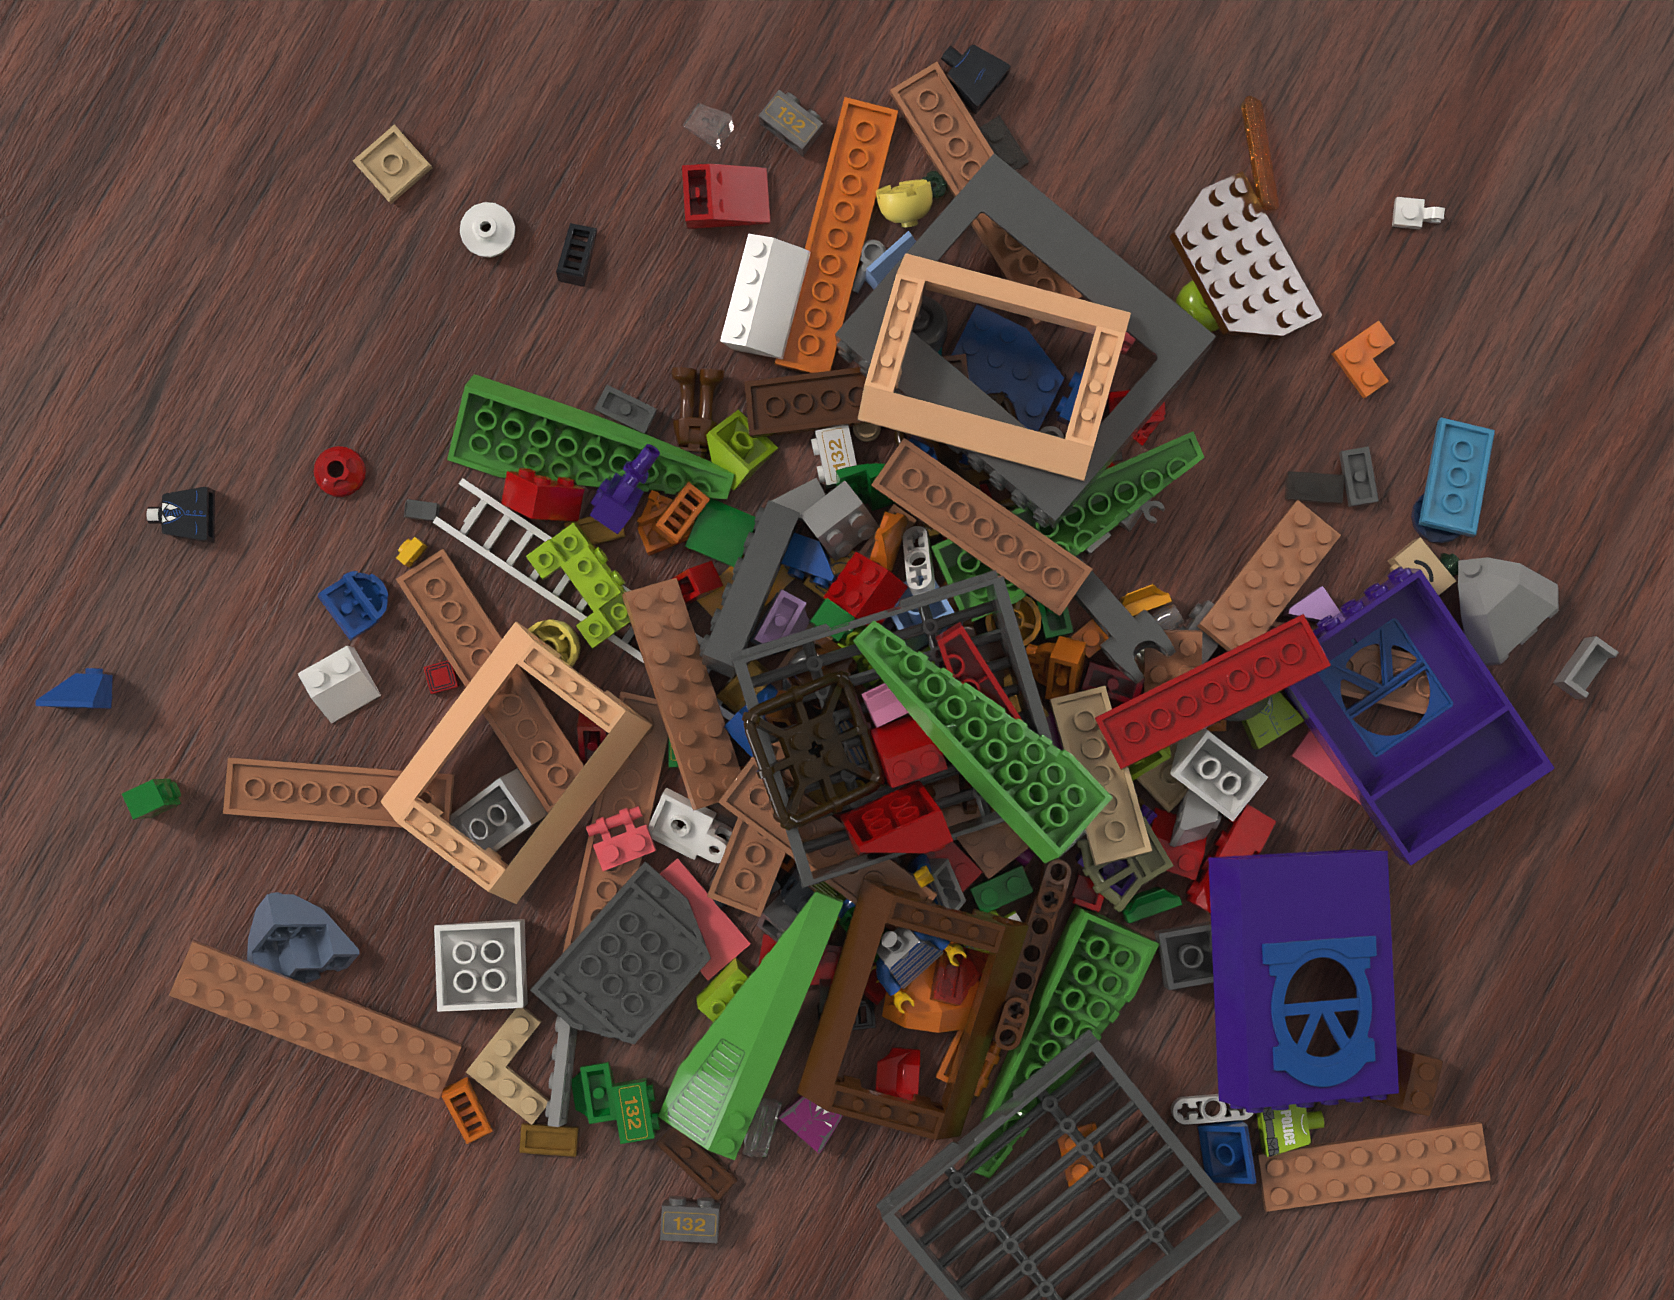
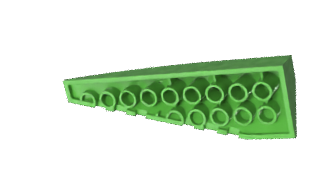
(1081, 989)

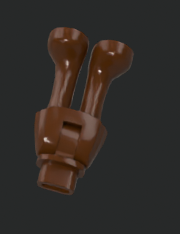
(691, 430)

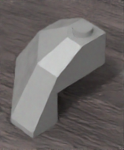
(1502, 605)

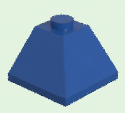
(81, 691)

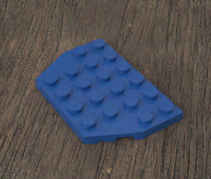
(1010, 361)

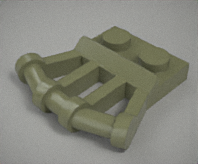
(1143, 866)

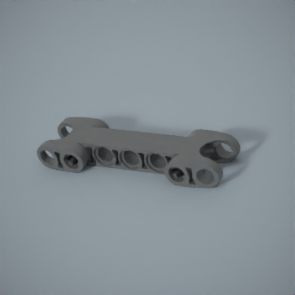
(1125, 632)

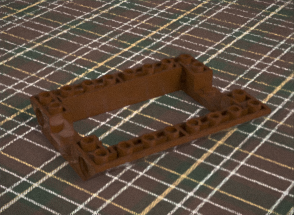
(903, 908)

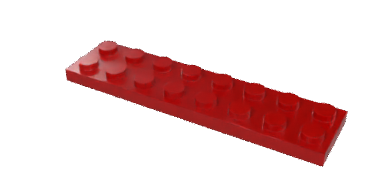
(1212, 692)

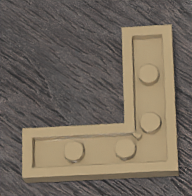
(493, 1073)

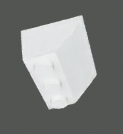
(1216, 773)

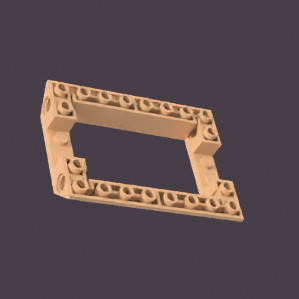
(973, 432)
(485, 866)

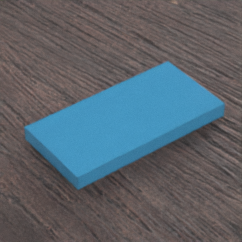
(1456, 477)

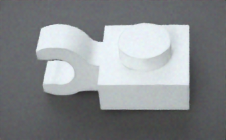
(1411, 213)

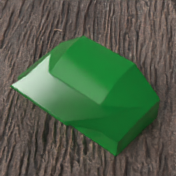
(1150, 903)
(593, 1092)

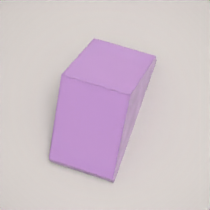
(1314, 606)

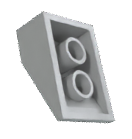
(499, 812)

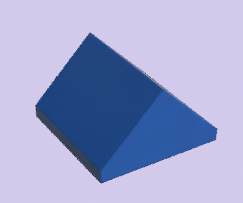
(1227, 1152)

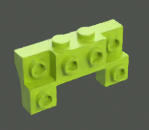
(590, 576)

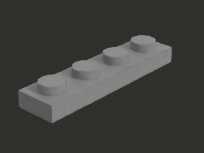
(561, 1079)

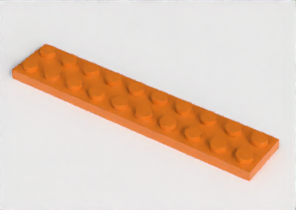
(838, 233)

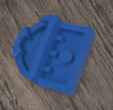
(356, 602)

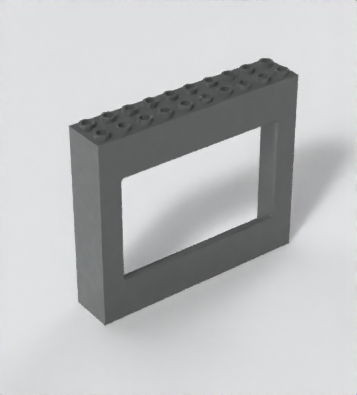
(1090, 269)

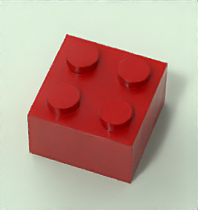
(865, 588)

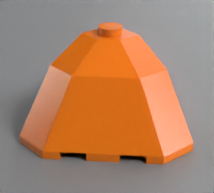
(926, 1013)

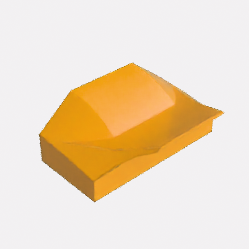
(1144, 599)

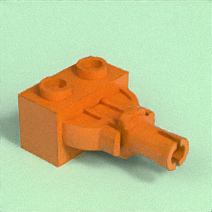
(1058, 665)

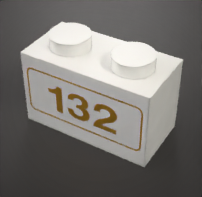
(835, 452)

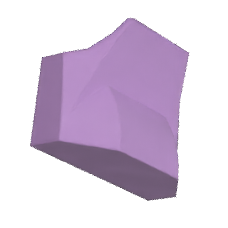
(783, 618)

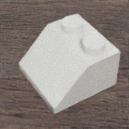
(339, 684)

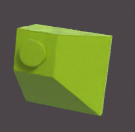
(736, 450)

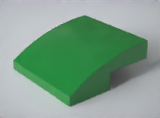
(860, 480)
(720, 532)

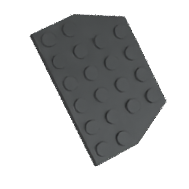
(627, 961)

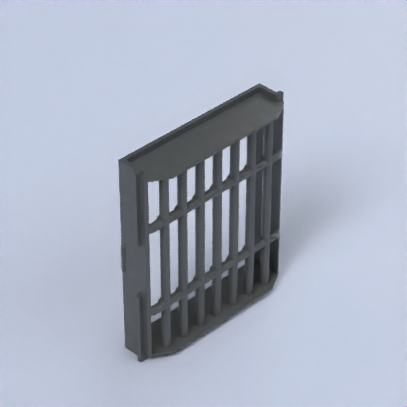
(1015, 660)
(1036, 1087)

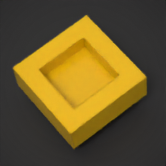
(411, 551)

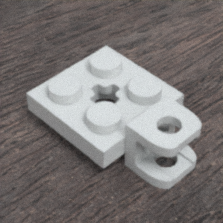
(698, 833)

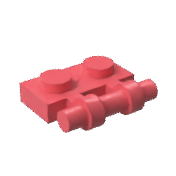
(623, 847)

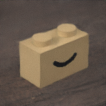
(1419, 556)

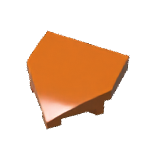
(654, 508)
(889, 539)

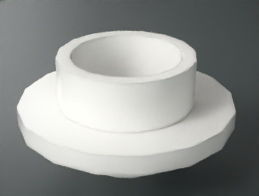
(494, 241)

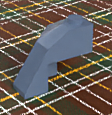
(297, 939)

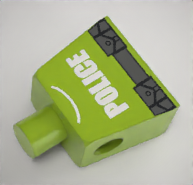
(1286, 1129)

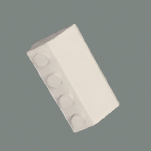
(765, 296)

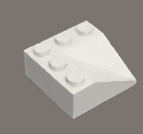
(481, 965)

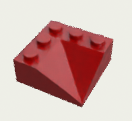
(898, 823)

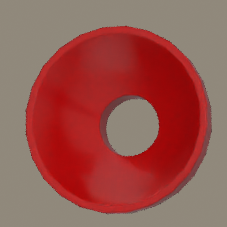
(349, 481)

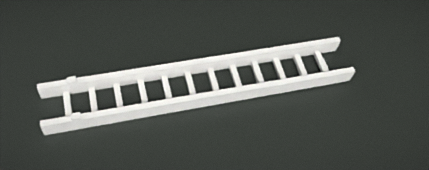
(531, 581)

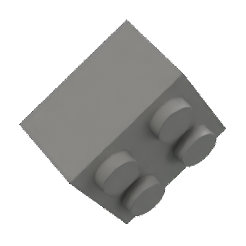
(840, 521)

